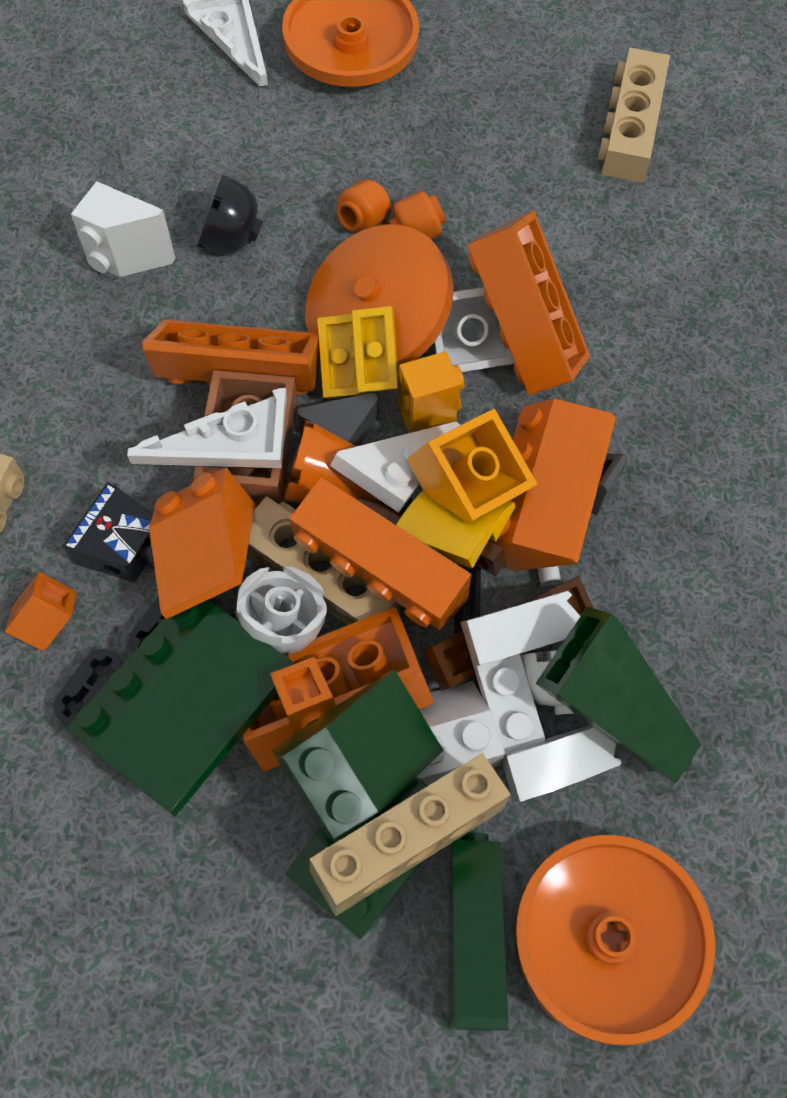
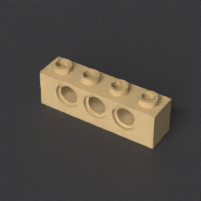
(635, 115)
(273, 526)
(408, 833)

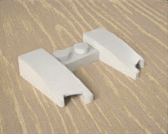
(531, 761)

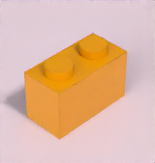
(429, 392)

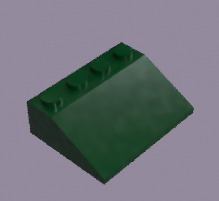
(180, 703)

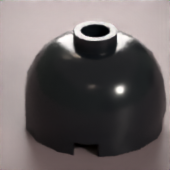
(230, 219)

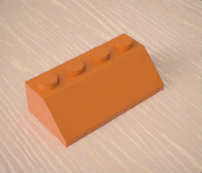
(529, 303)
(195, 349)
(566, 456)
(380, 554)
(349, 662)

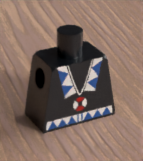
(113, 536)

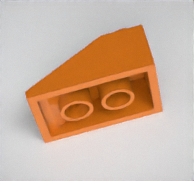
(200, 540)

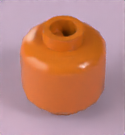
(363, 206)
(420, 213)

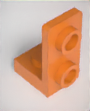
(303, 693)

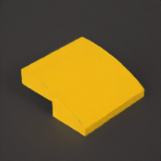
(358, 353)
(450, 534)

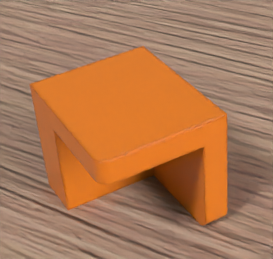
(41, 611)

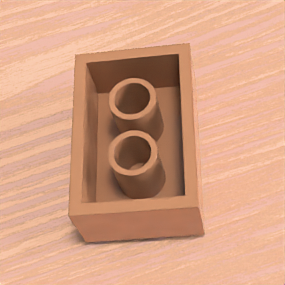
(234, 388)

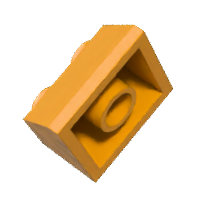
(472, 468)

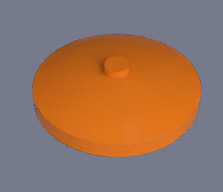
(350, 39)
(383, 269)
(614, 940)

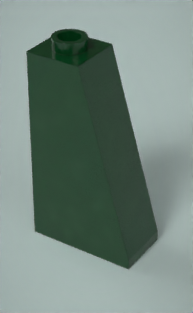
(616, 692)
(476, 936)

